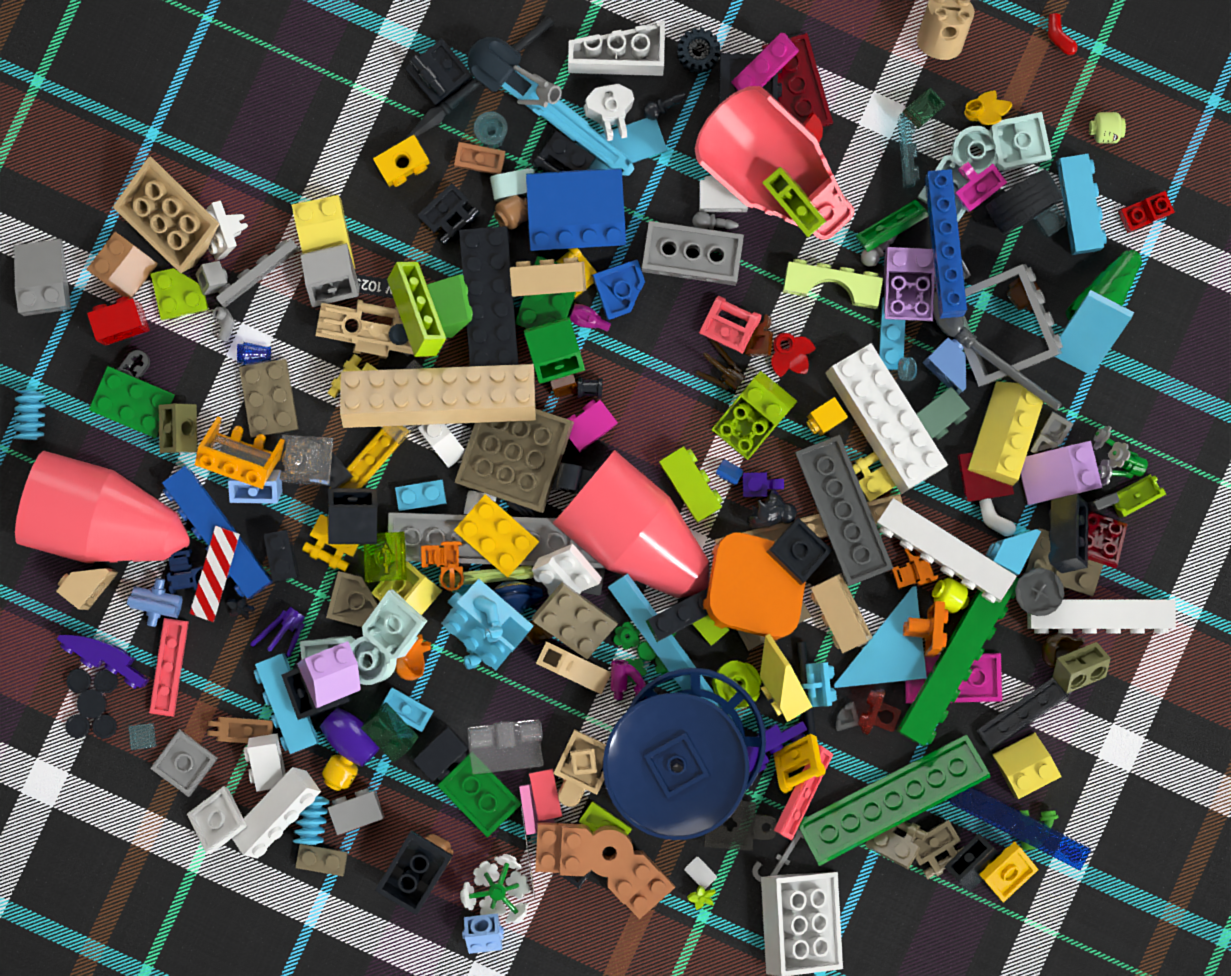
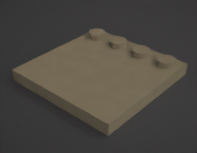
(516, 458)

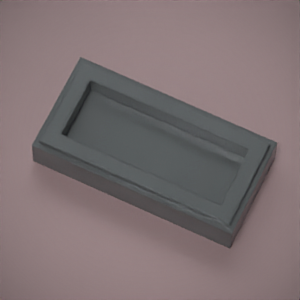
(1103, 502)

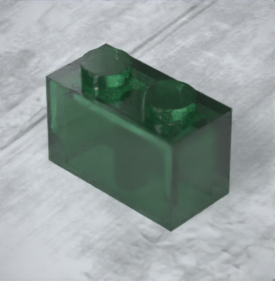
(389, 732)

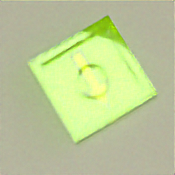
(386, 559)

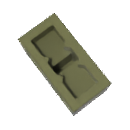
(1081, 667)

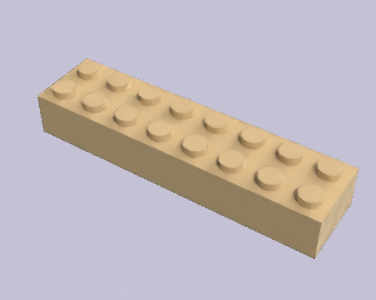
(437, 396)

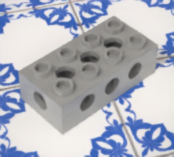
(702, 240)

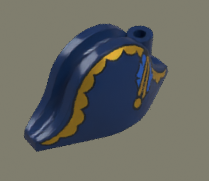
(519, 594)

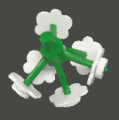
(494, 898)

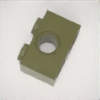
(178, 428)

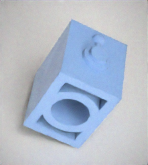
(483, 933)

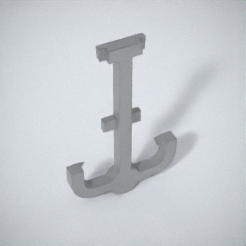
(782, 859)

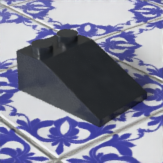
(413, 872)

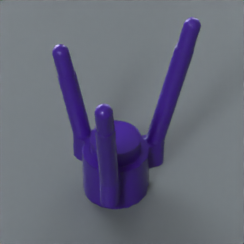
(291, 620)

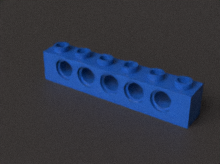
(945, 244)

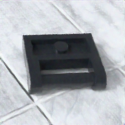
(565, 152)

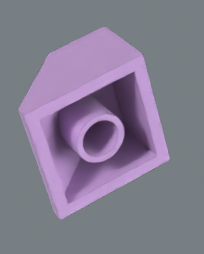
(331, 674)

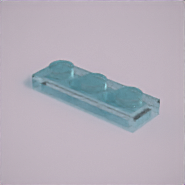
(908, 151)

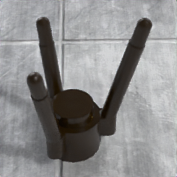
(731, 376)

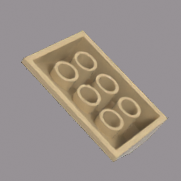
(167, 216)

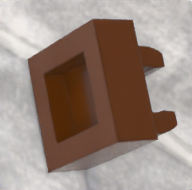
(564, 386)

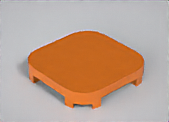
(752, 589)

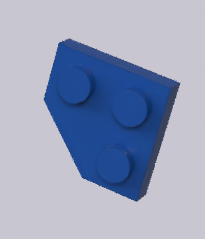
(619, 288)

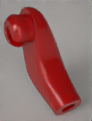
(1058, 37)

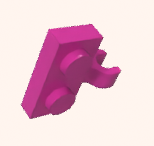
(979, 185)

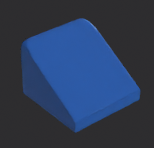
(729, 472)

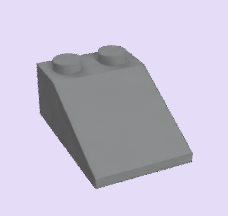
(41, 278)

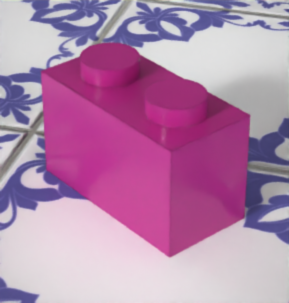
(591, 425)

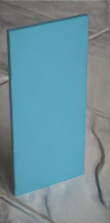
(642, 142)

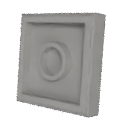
(184, 763)

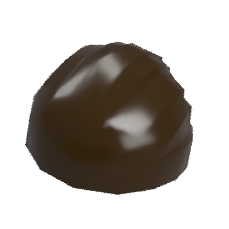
(1059, 645)

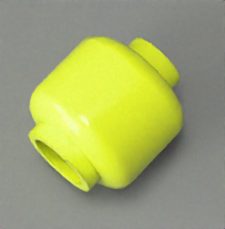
(952, 593)

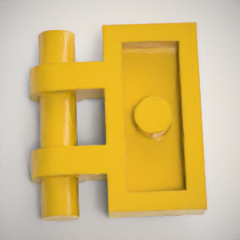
(320, 532)

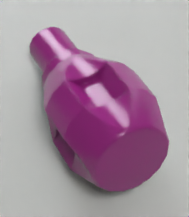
(587, 317)

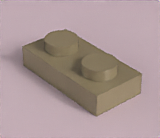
(321, 859)

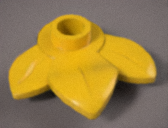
(987, 108)

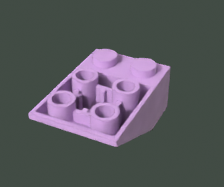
(908, 284)

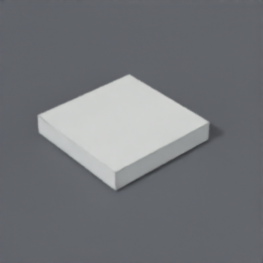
(216, 820)

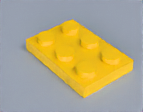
(496, 535)

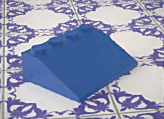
(576, 209)

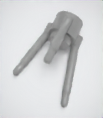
(545, 91)

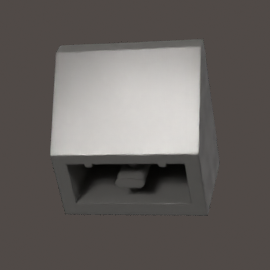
(329, 275)

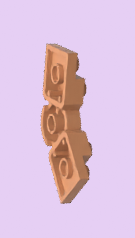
(577, 850)

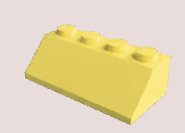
(1006, 433)

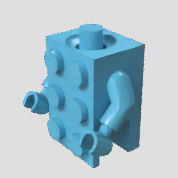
(485, 625)

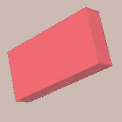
(545, 795)

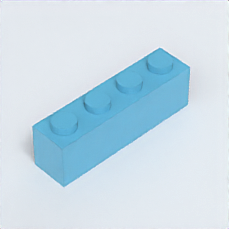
(1080, 204)
(296, 733)

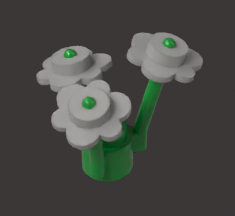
(1119, 456)

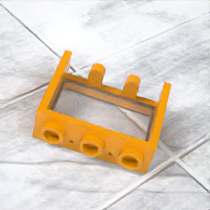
(236, 458)

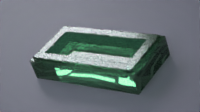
(924, 108)

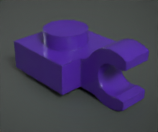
(757, 484)

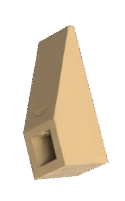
(573, 667)

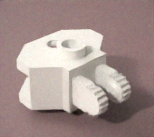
(609, 108)

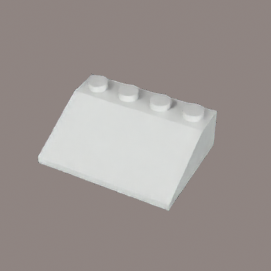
(801, 923)

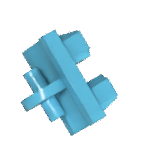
(819, 684)

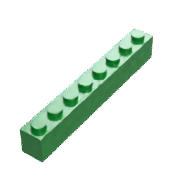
(953, 667)

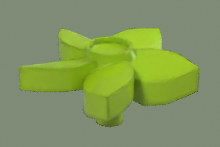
(701, 897)

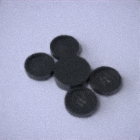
(91, 704)

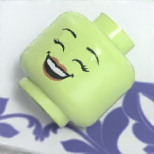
(1107, 127)

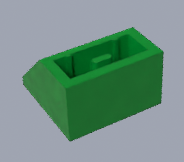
(554, 350)

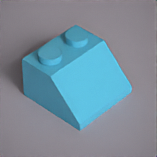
(1013, 551)

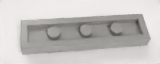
(264, 266)

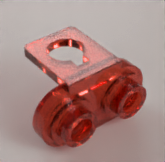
(867, 720)

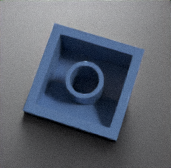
(949, 364)

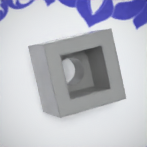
(211, 277)

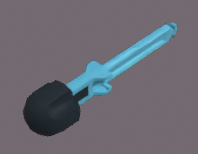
(492, 65)

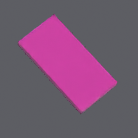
(981, 686)

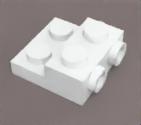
(565, 566)

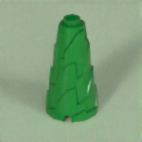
(1112, 282)

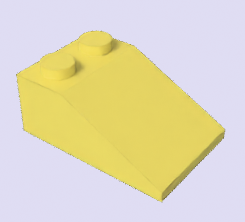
(321, 224)
(781, 682)

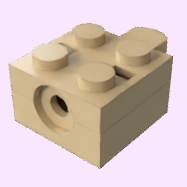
(574, 786)

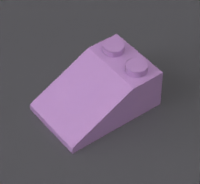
(1060, 473)

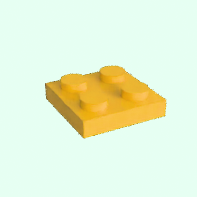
(1008, 871)

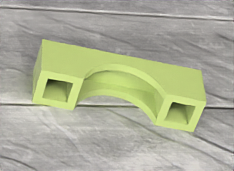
(863, 289)

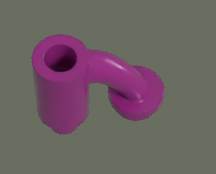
(619, 675)

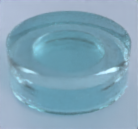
(907, 368)

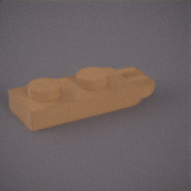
(239, 729)

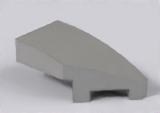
(1052, 433)

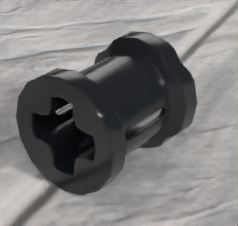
(590, 387)

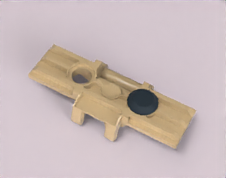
(369, 336)

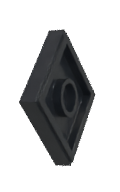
(799, 551)

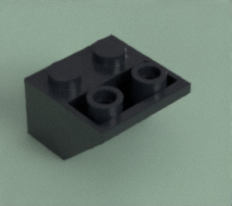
(352, 516)
(301, 698)

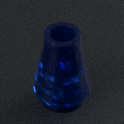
(252, 353)

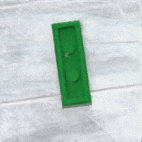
(891, 225)

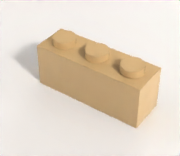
(548, 277)
(841, 613)

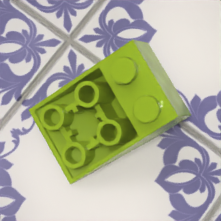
(754, 415)

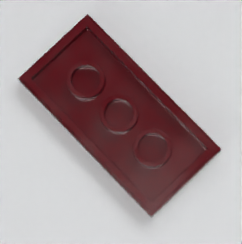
(802, 84)

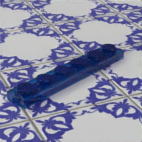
(1022, 827)

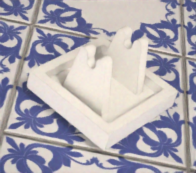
(228, 229)

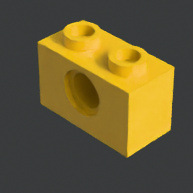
(407, 149)
(826, 417)

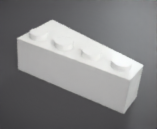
(620, 52)

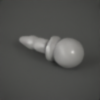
(705, 221)
(872, 257)

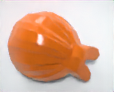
(413, 665)

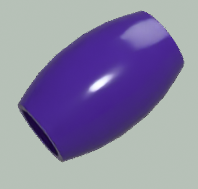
(347, 737)

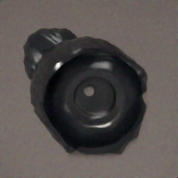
(772, 512)

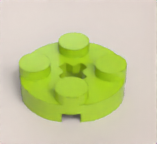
(738, 671)

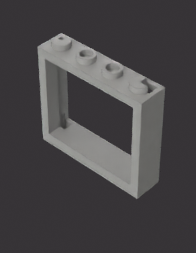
(1044, 319)

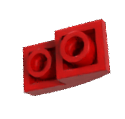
(1146, 211)

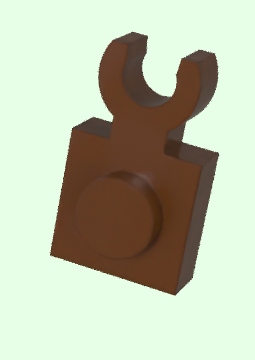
(761, 339)

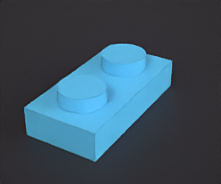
(420, 495)
(408, 709)

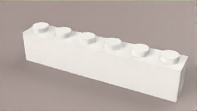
(946, 550)
(1108, 615)

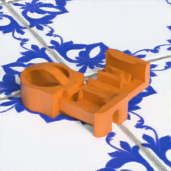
(444, 556)
(918, 570)

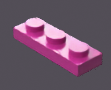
(767, 63)

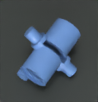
(155, 602)

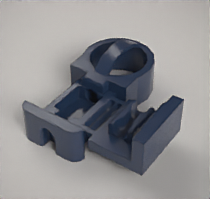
(182, 572)

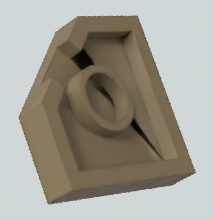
(351, 600)

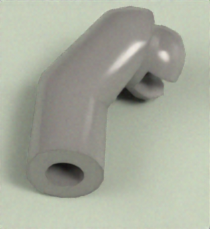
(226, 322)

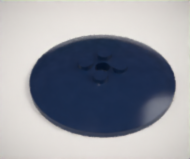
(641, 774)

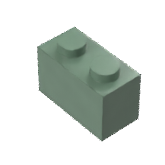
(943, 412)

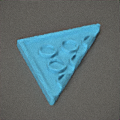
(889, 653)

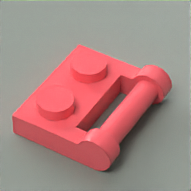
(727, 332)

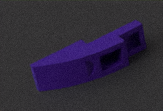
(95, 652)
(774, 741)

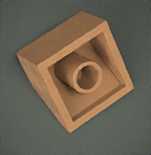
(122, 266)

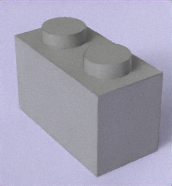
(356, 811)

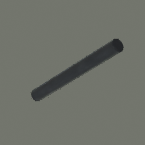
(802, 660)

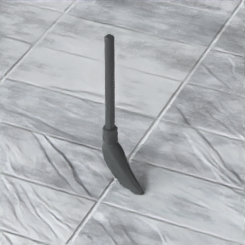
(955, 328)

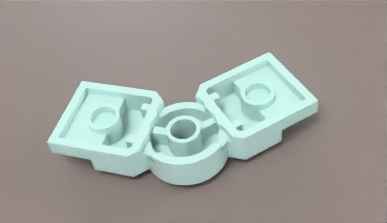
(1006, 145)
(386, 636)

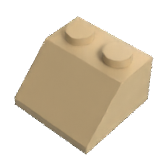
(85, 587)

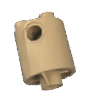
(945, 28)

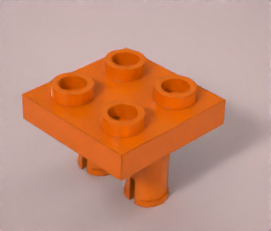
(930, 628)

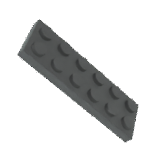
(843, 510)

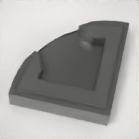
(847, 717)

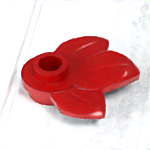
(793, 357)

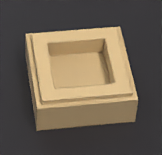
(583, 762)

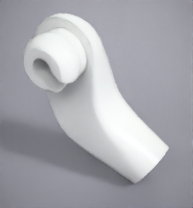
(995, 521)

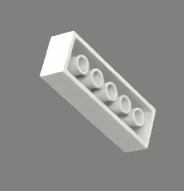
(886, 418)

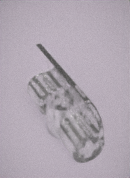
(505, 746)

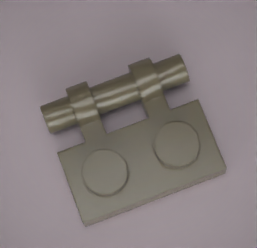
(938, 840)
(897, 848)

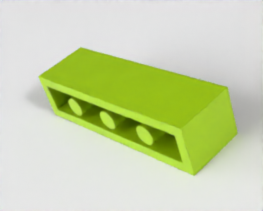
(416, 309)

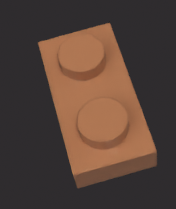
(479, 158)

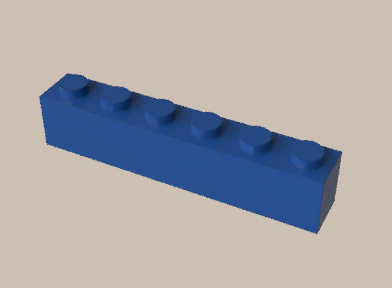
(204, 515)

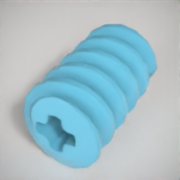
(29, 415)
(311, 822)

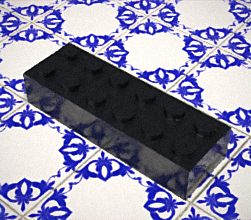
(488, 279)

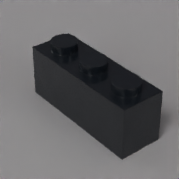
(1068, 533)

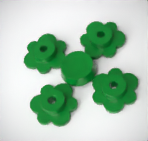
(644, 650)

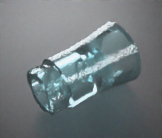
(490, 121)

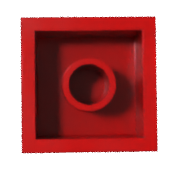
(118, 320)

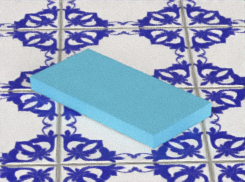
(1092, 332)

